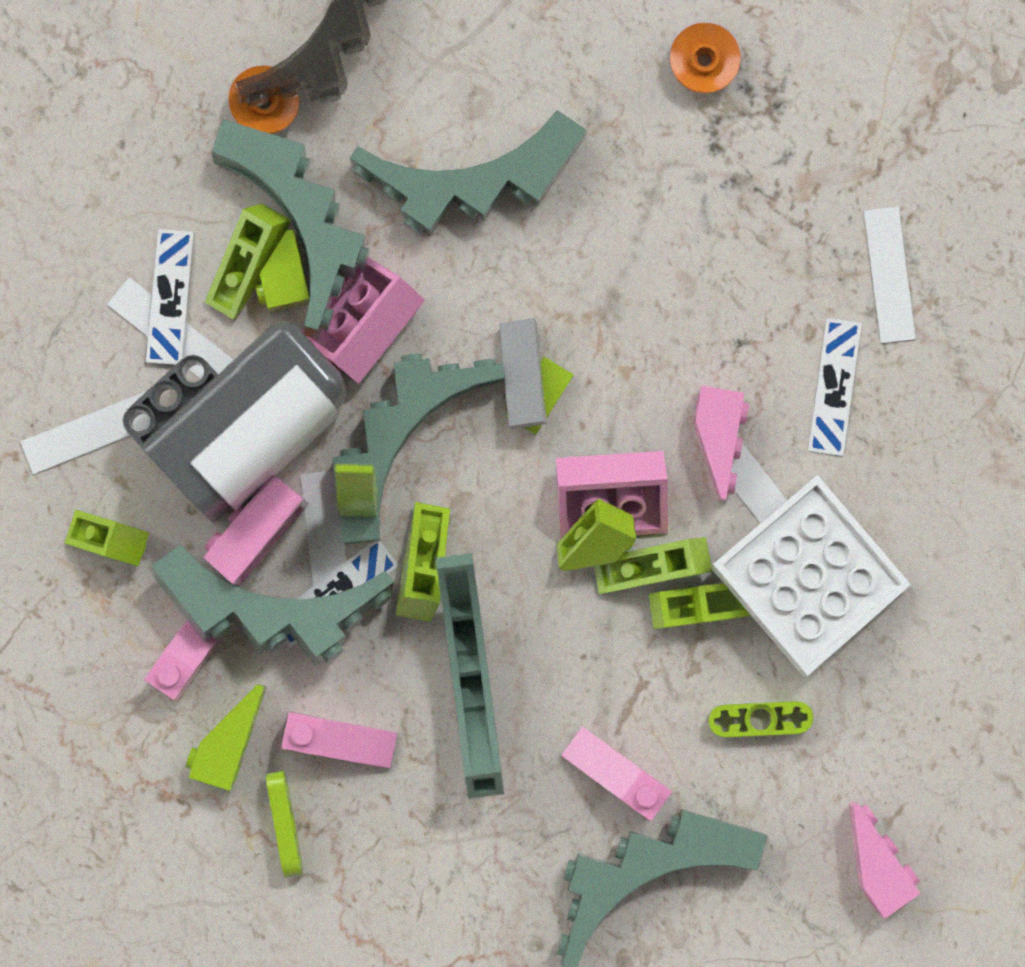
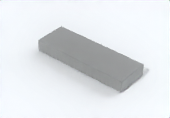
(522, 373)

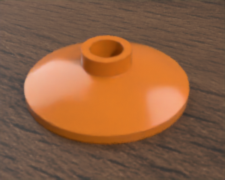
(710, 41)
(269, 120)

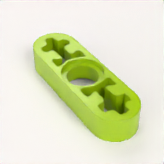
(787, 726)
(284, 824)

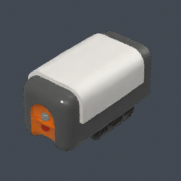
(241, 423)

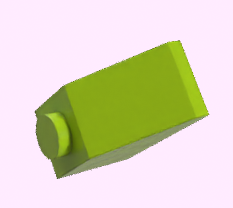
(284, 277)
(107, 537)
(596, 537)

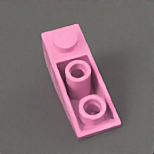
(717, 427)
(878, 870)

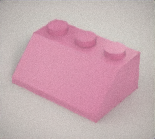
(366, 319)
(626, 480)
(254, 530)

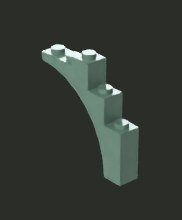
(276, 167)
(430, 193)
(389, 426)
(266, 620)
(470, 675)
(602, 884)

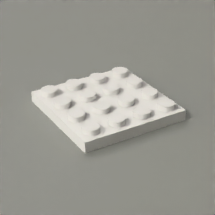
(810, 576)

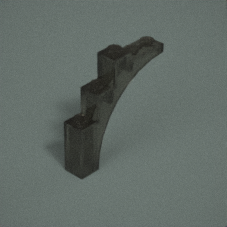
(316, 62)

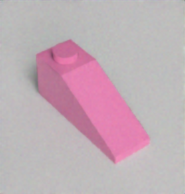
(180, 662)
(339, 740)
(616, 773)

